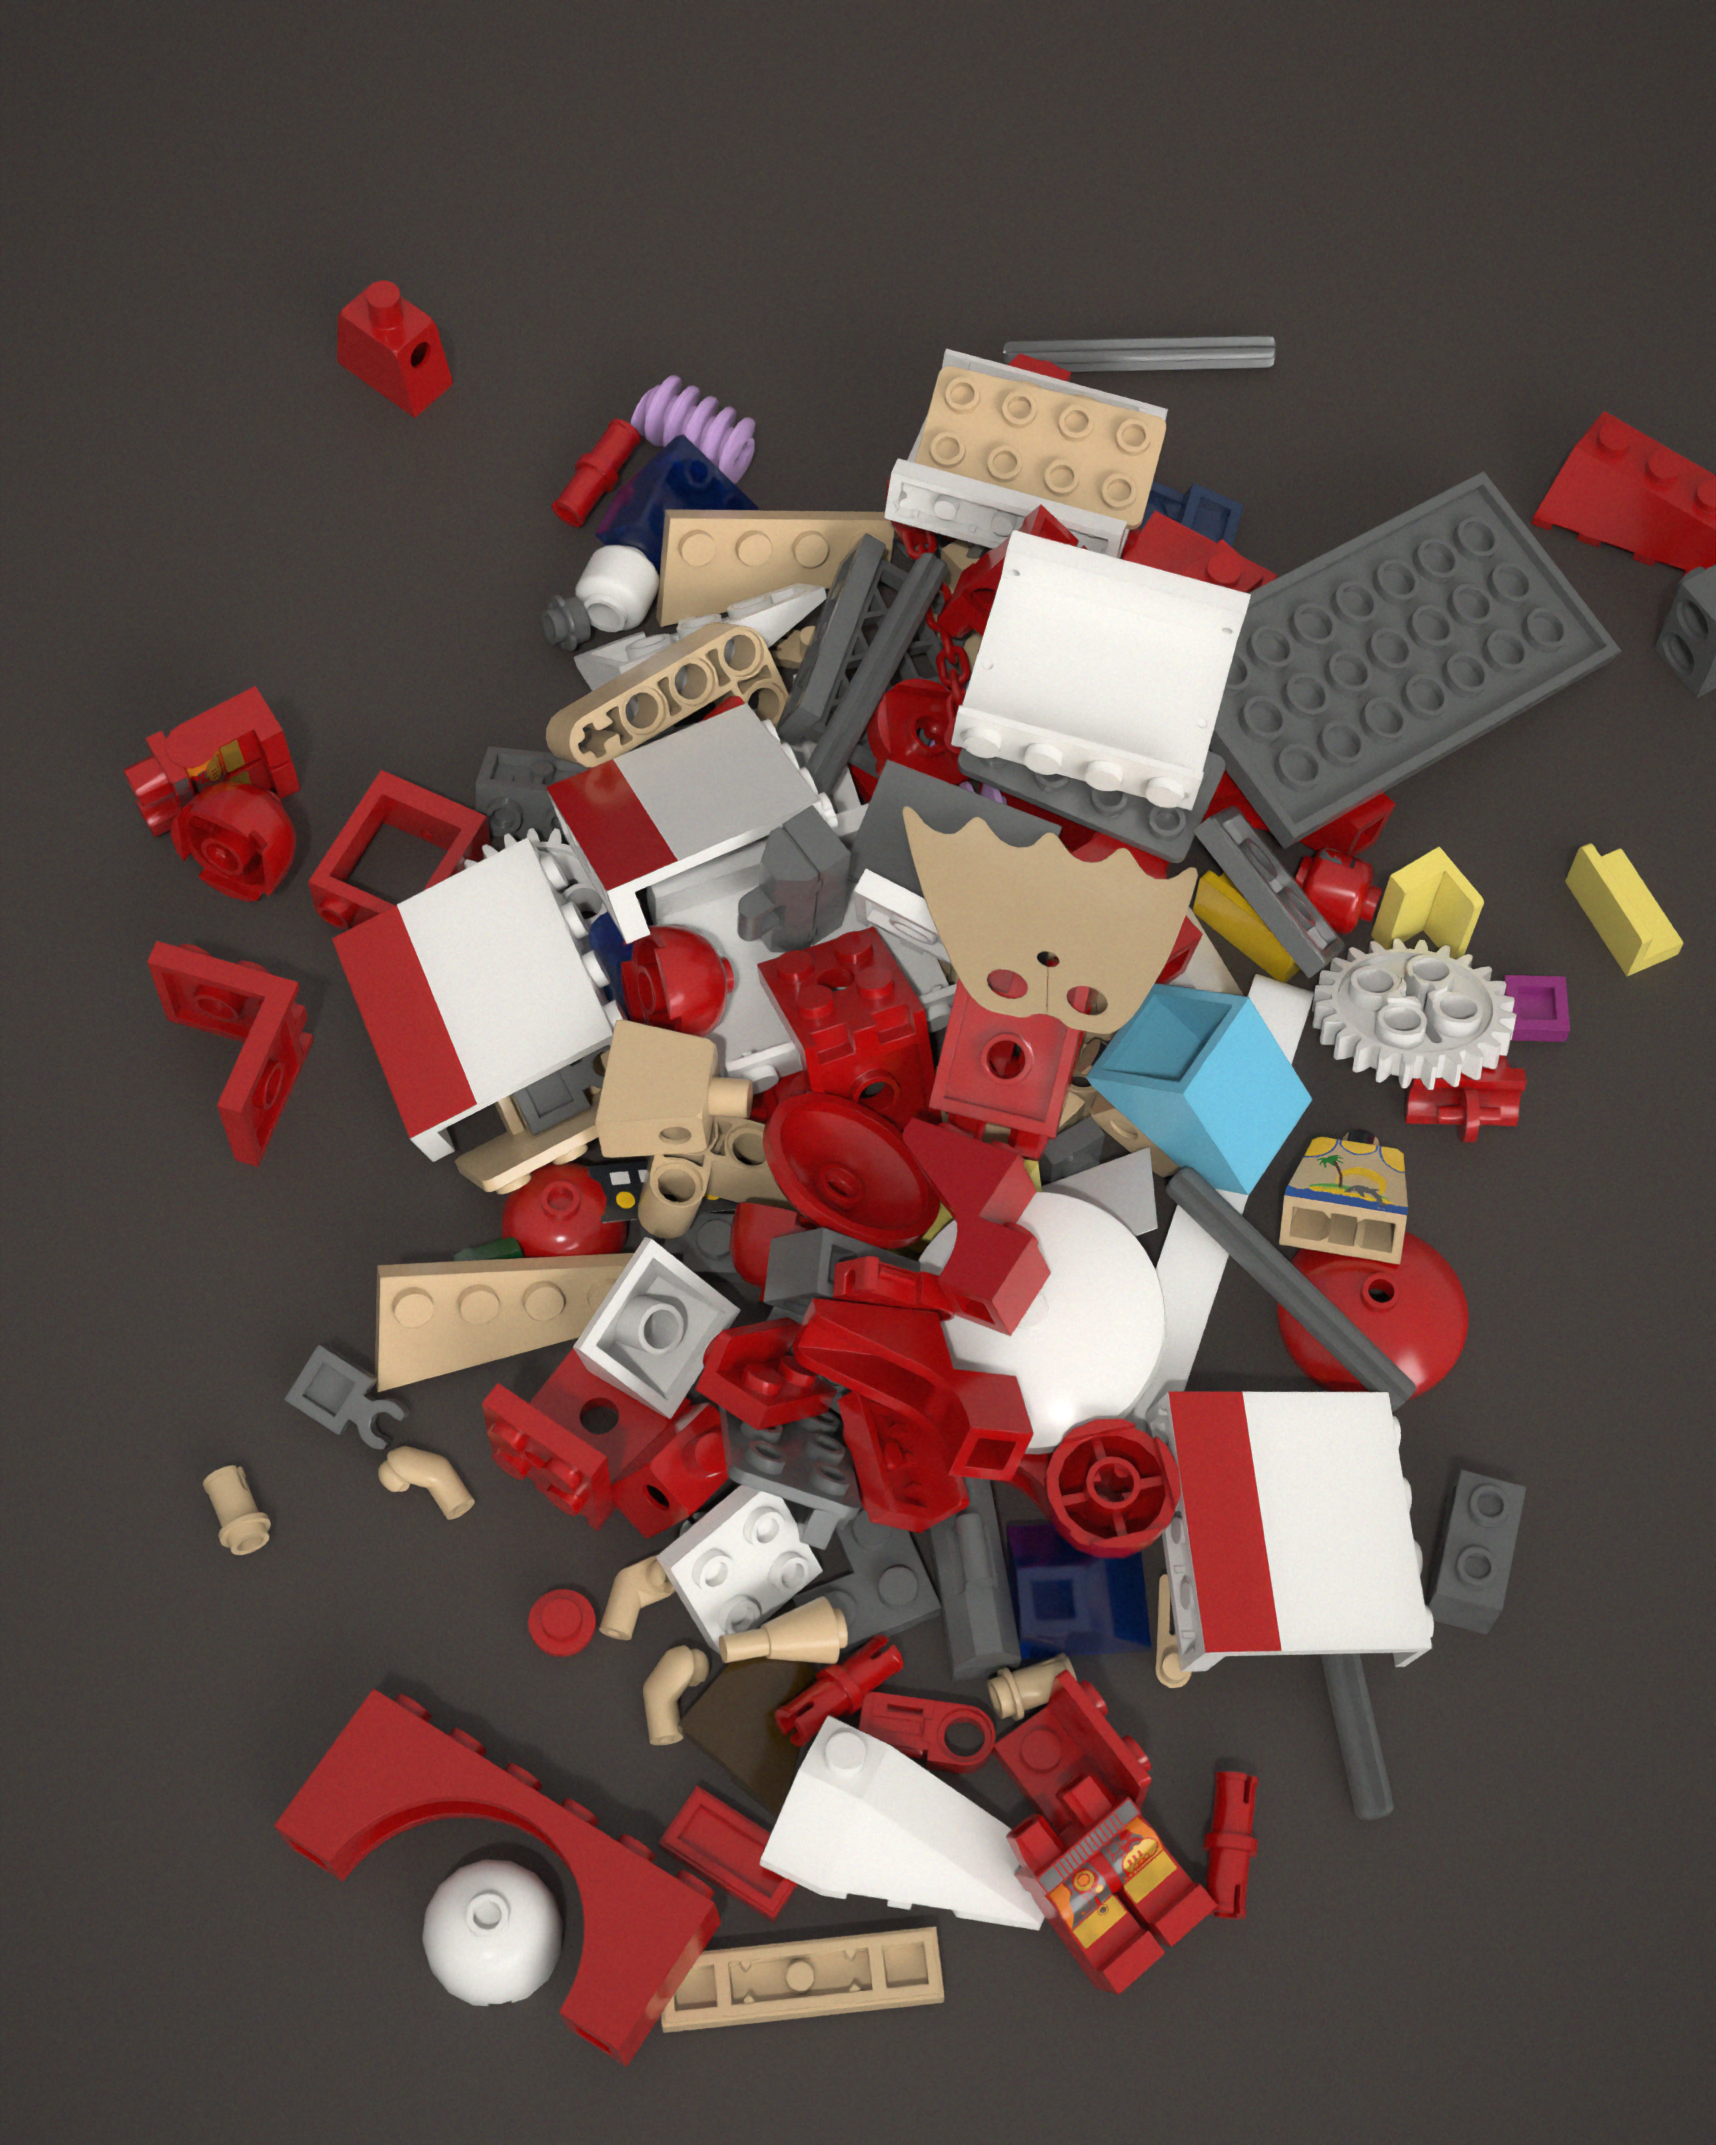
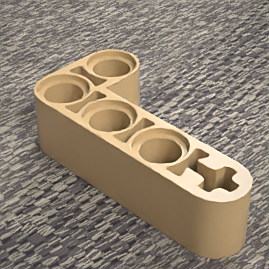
(659, 702)
(709, 1172)

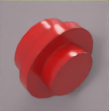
(562, 1623)

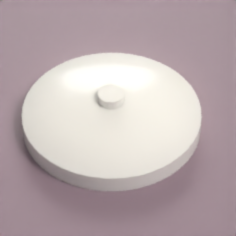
(1090, 1331)

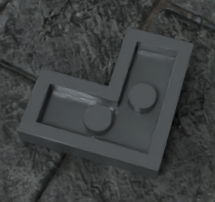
(885, 1586)

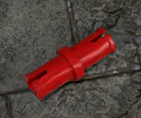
(596, 472)
(839, 1689)
(1231, 1843)

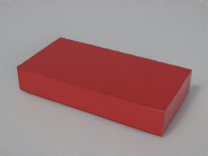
(727, 1853)

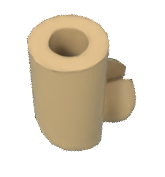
(664, 1687)

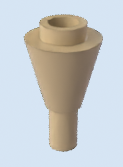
(804, 1634)

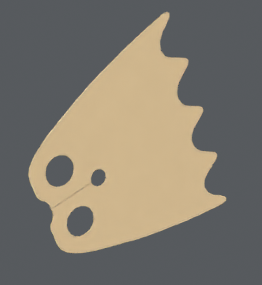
(1010, 903)

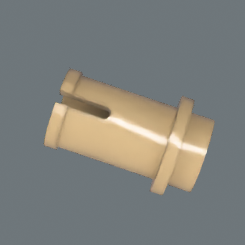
(242, 1524)
(1026, 1687)

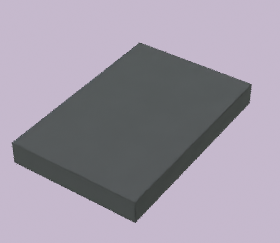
(946, 808)
(1270, 889)

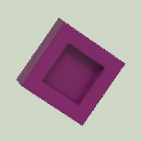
(1539, 1007)

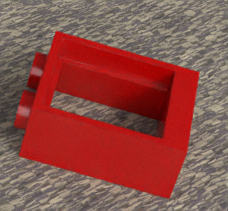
(410, 810)

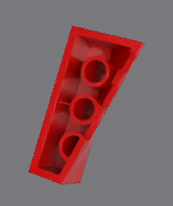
(1635, 497)

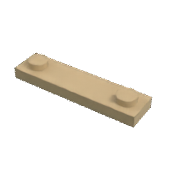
(808, 1980)

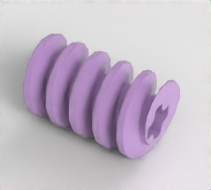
(667, 413)

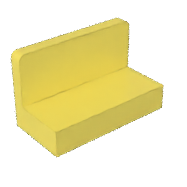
(1431, 898)
(1622, 909)

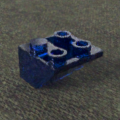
(672, 480)
(1074, 1599)

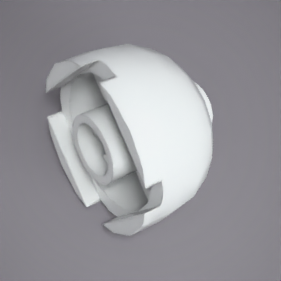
(492, 1933)

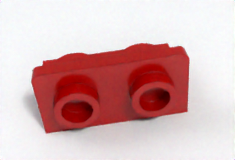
(757, 1380)

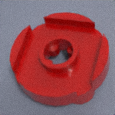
(894, 728)

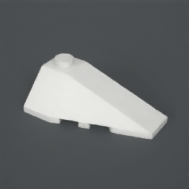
(767, 613)
(895, 1832)

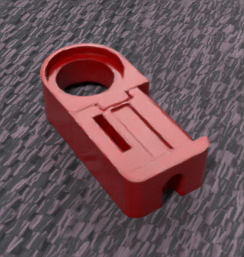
(882, 1284)
(919, 1726)

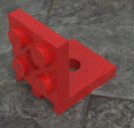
(248, 1007)
(855, 1034)
(972, 1088)
(556, 1451)

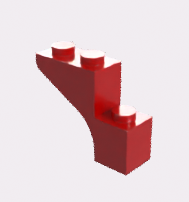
(985, 1190)
(906, 1366)

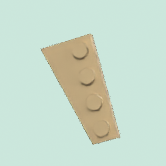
(740, 554)
(482, 1310)

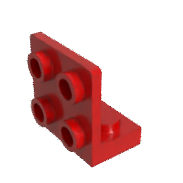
(1068, 1740)

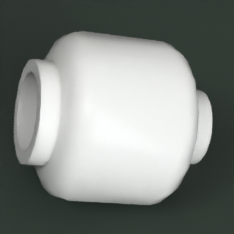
(617, 587)

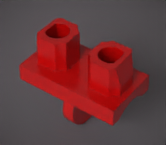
(1485, 1101)

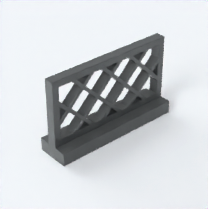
(839, 634)

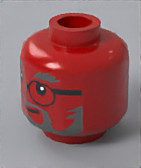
(1340, 888)

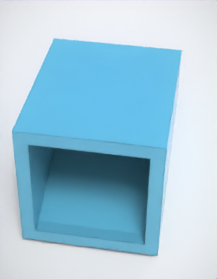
(1203, 1083)

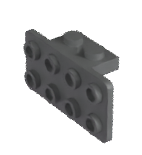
(1115, 813)
(799, 1463)

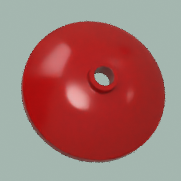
(848, 1170)
(1417, 1329)

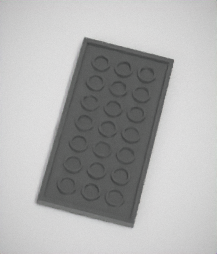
(1396, 656)

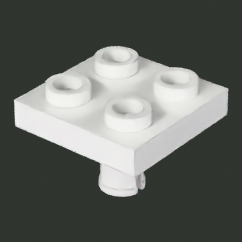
(738, 1563)

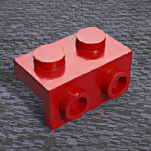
(898, 1467)

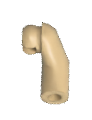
(428, 1470)
(632, 1590)

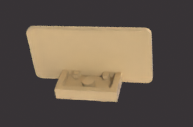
(1043, 443)
(509, 1158)

